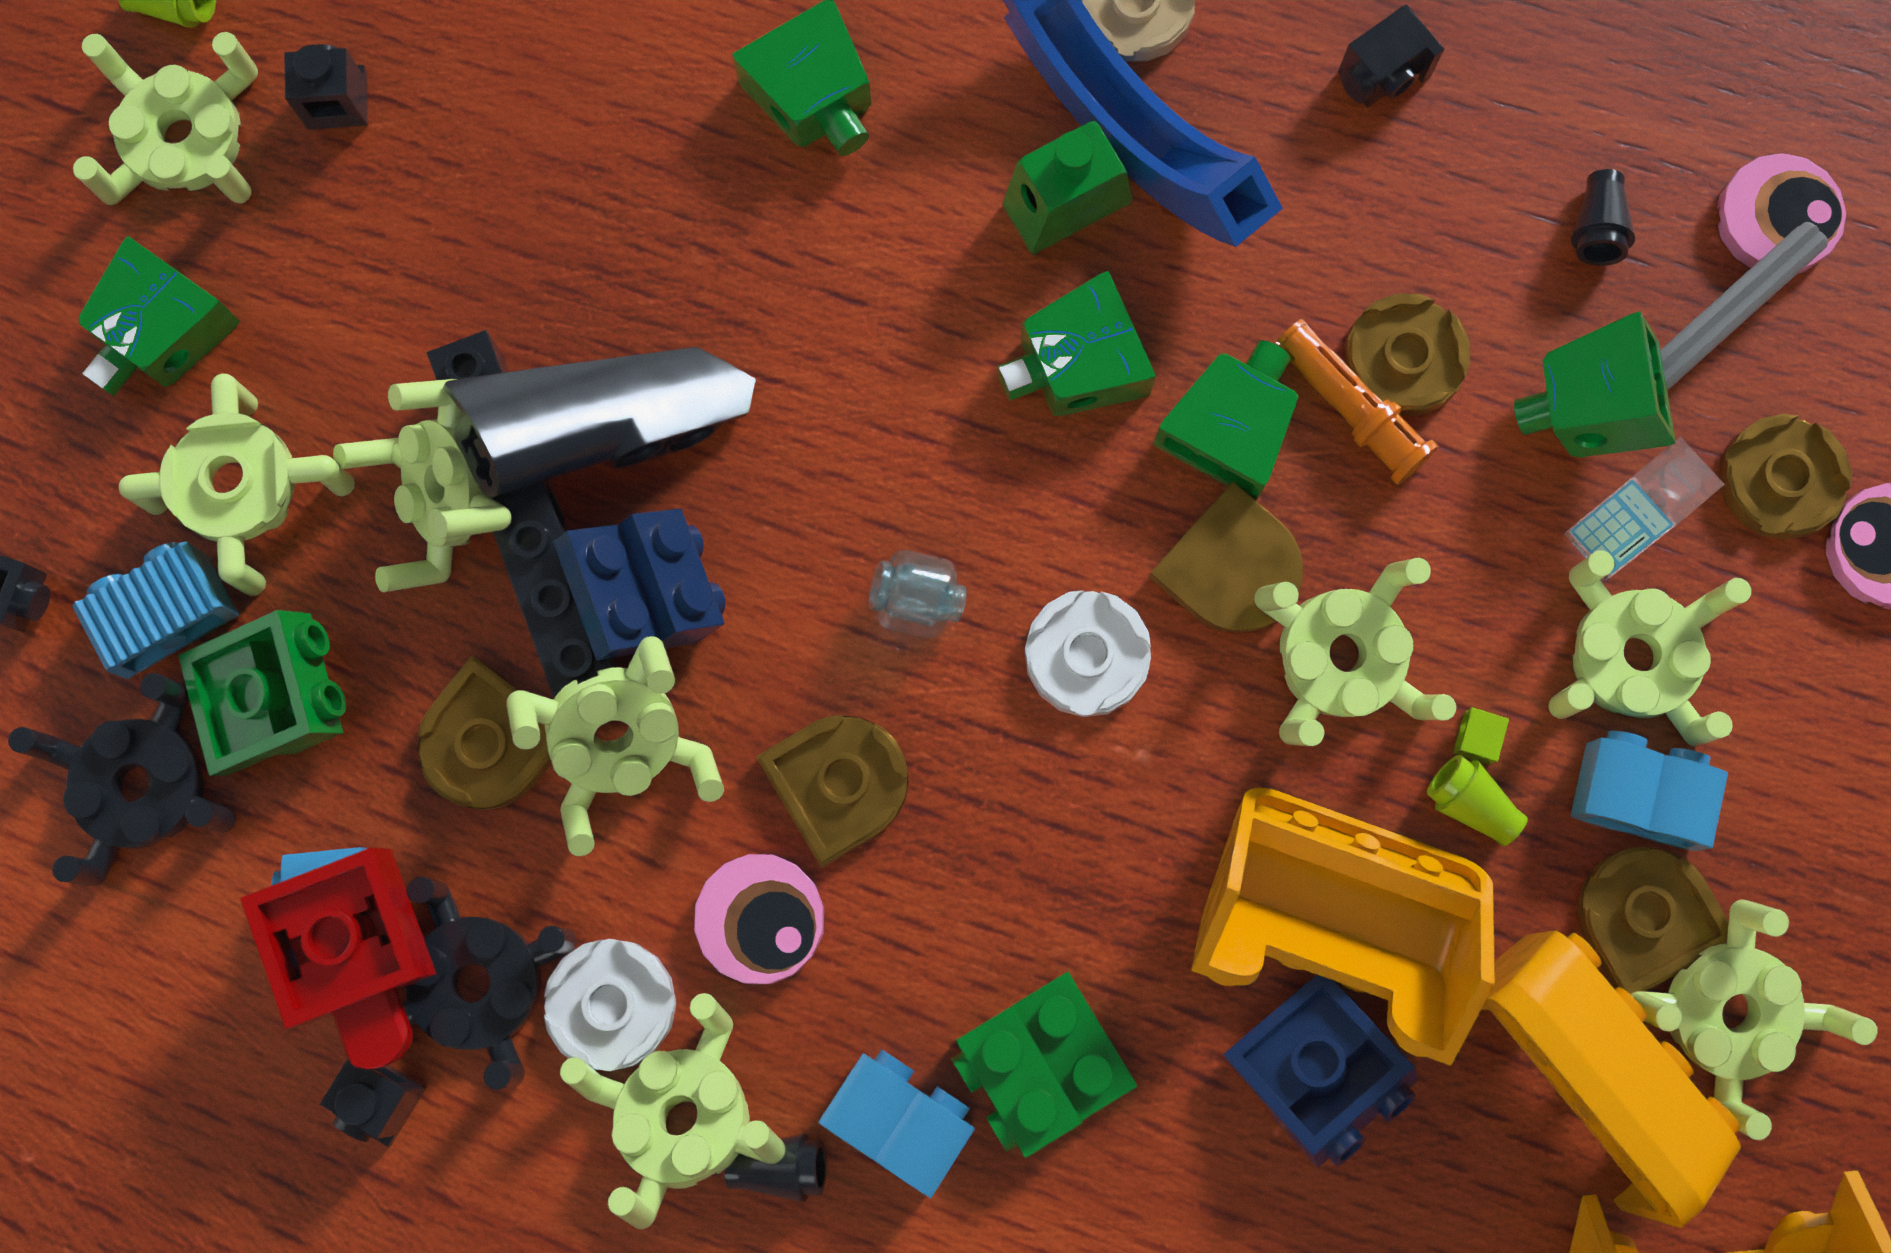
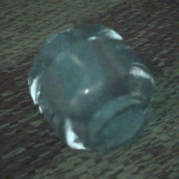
(916, 594)

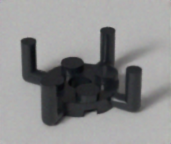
(97, 774)
(513, 981)

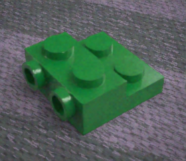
(262, 691)
(1042, 1066)

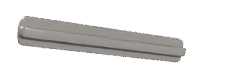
(1741, 301)

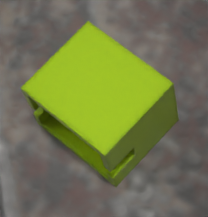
(1481, 736)

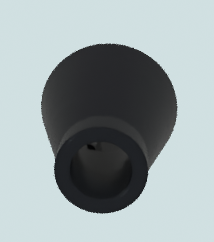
(1604, 220)
(794, 1177)

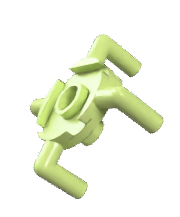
(156, 104)
(435, 485)
(259, 499)
(1676, 645)
(1382, 653)
(619, 765)
(1774, 1015)
(648, 1097)

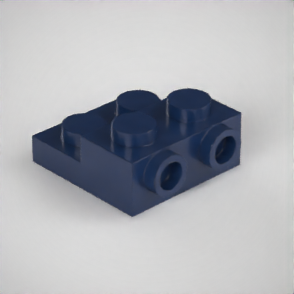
(640, 583)
(1324, 1071)

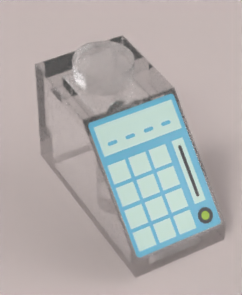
(1646, 506)

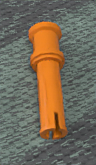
(1373, 420)

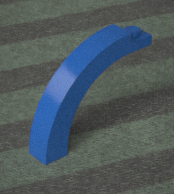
(1162, 153)

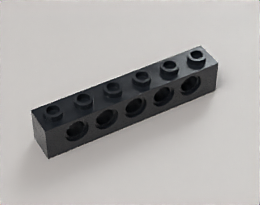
(528, 542)

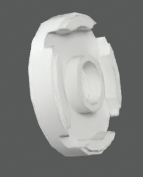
(1088, 653)
(609, 1004)

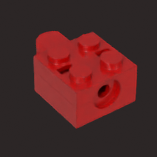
(342, 949)

